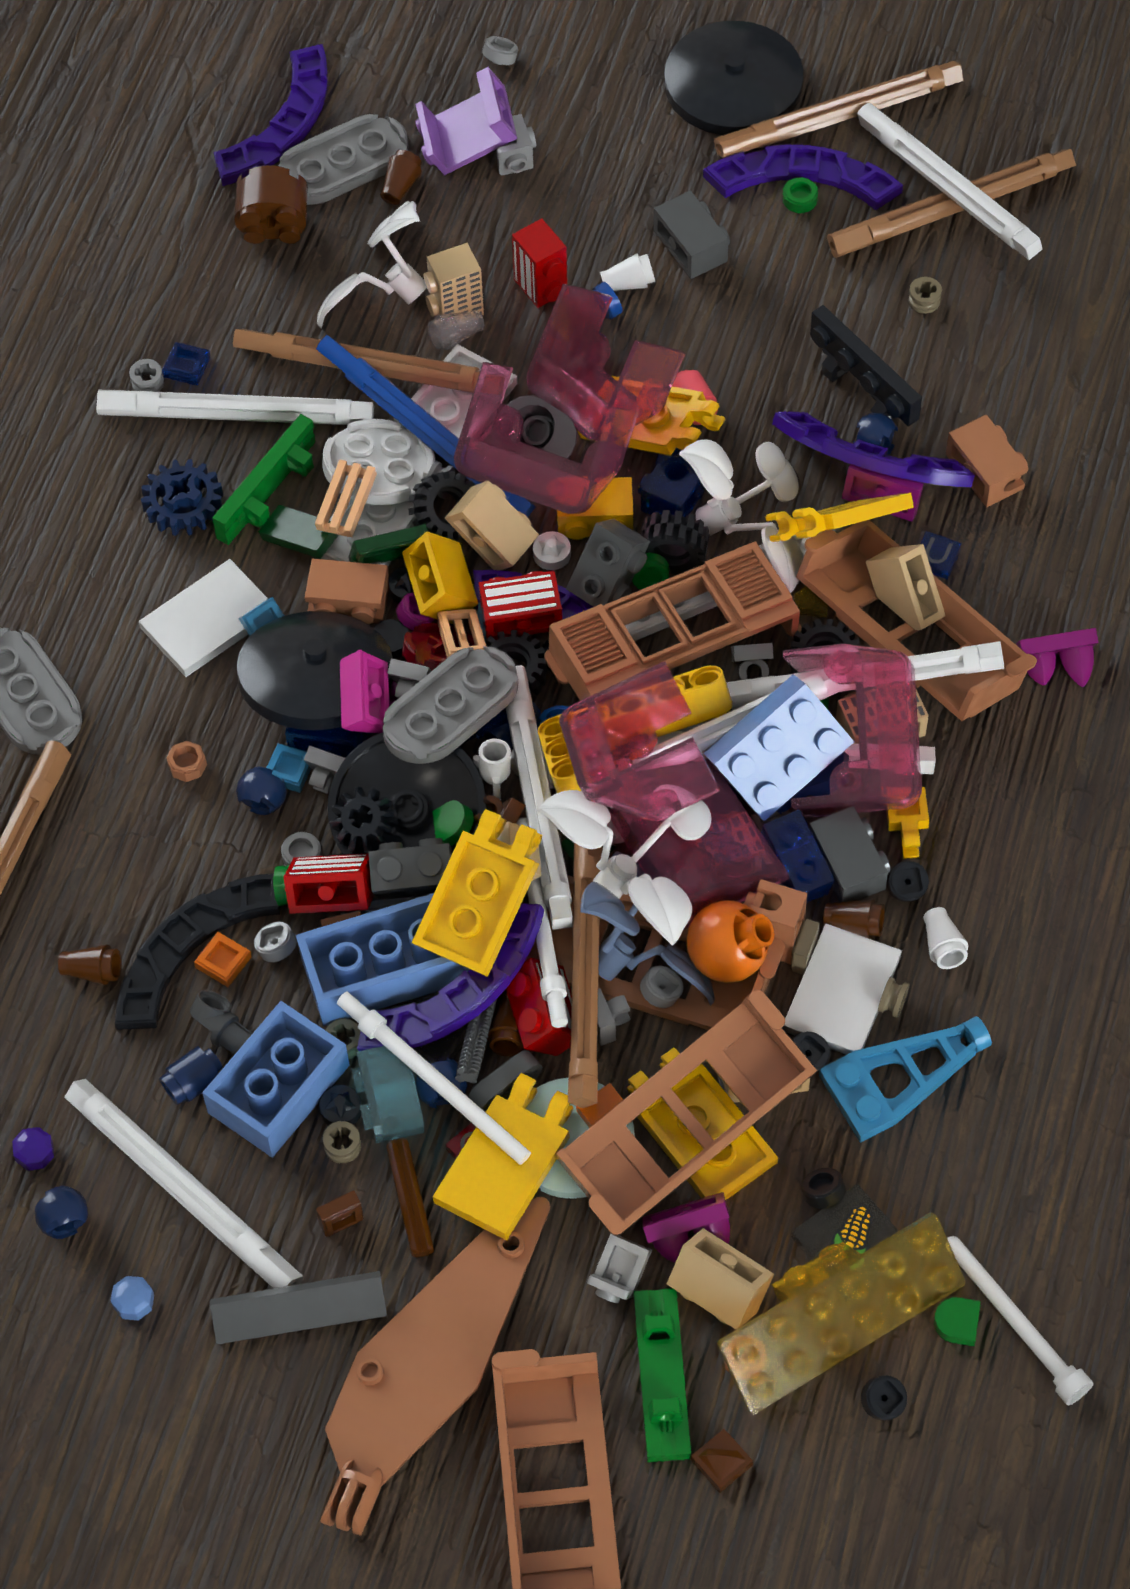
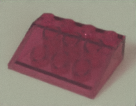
(719, 864)

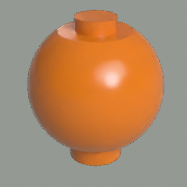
(729, 942)

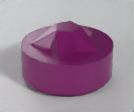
(409, 613)

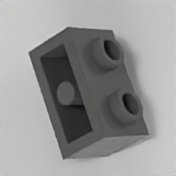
(691, 234)
(608, 563)
(851, 855)
(408, 869)

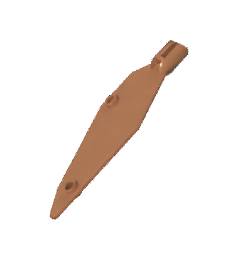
(423, 1366)

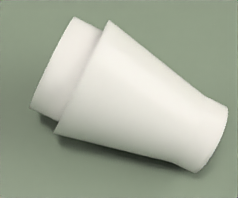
(629, 274)
(945, 941)

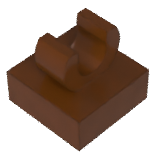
(509, 809)

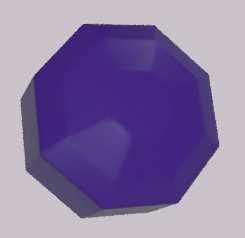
(33, 1148)

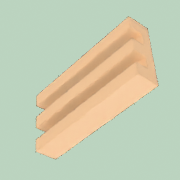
(354, 472)
(457, 616)

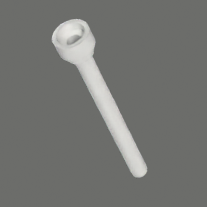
(1070, 1382)

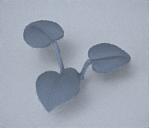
(618, 948)

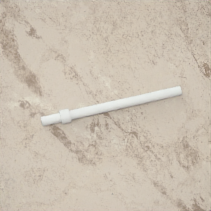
(552, 984)
(375, 1026)

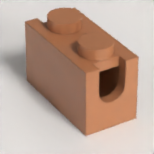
(989, 457)
(348, 589)
(784, 909)

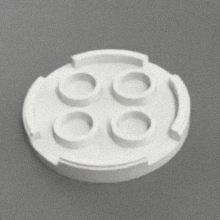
(383, 444)

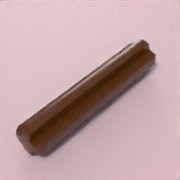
(410, 1198)

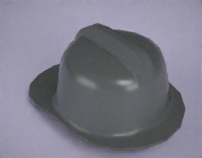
(545, 426)

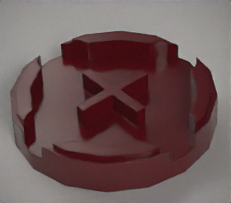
(426, 646)

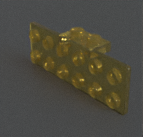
(839, 1308)

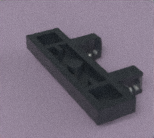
(849, 353)

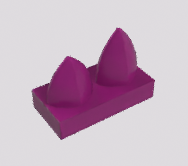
(869, 484)
(1074, 651)
(670, 1227)

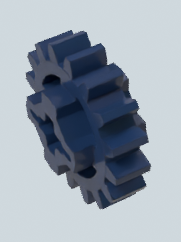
(182, 497)

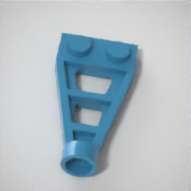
(859, 1096)

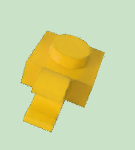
(908, 821)

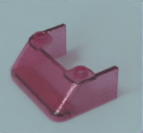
(572, 359)
(493, 451)
(621, 726)
(887, 729)

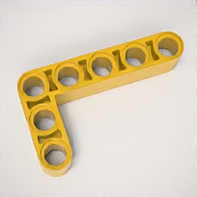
(703, 690)

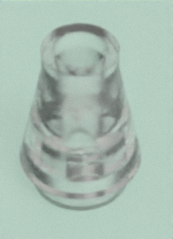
(452, 329)

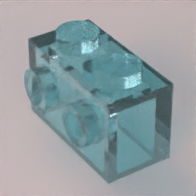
(390, 1095)

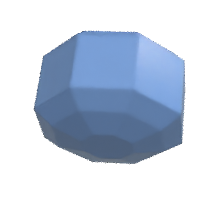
(132, 1298)

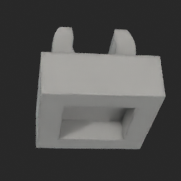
(752, 655)
(406, 675)
(324, 768)
(609, 1016)

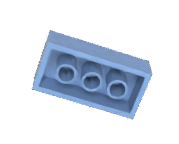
(373, 960)

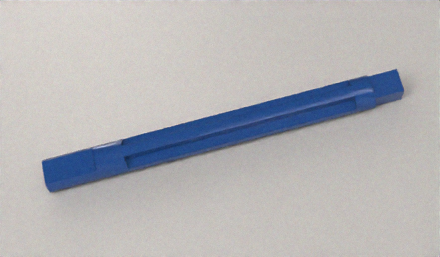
(403, 409)

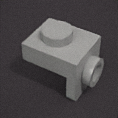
(519, 154)
(619, 1269)

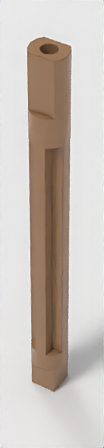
(838, 109)
(941, 206)
(387, 363)
(30, 806)
(584, 1014)

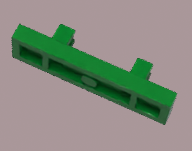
(248, 500)
(662, 1376)

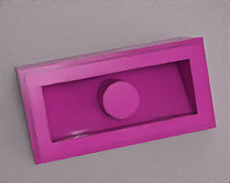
(363, 692)

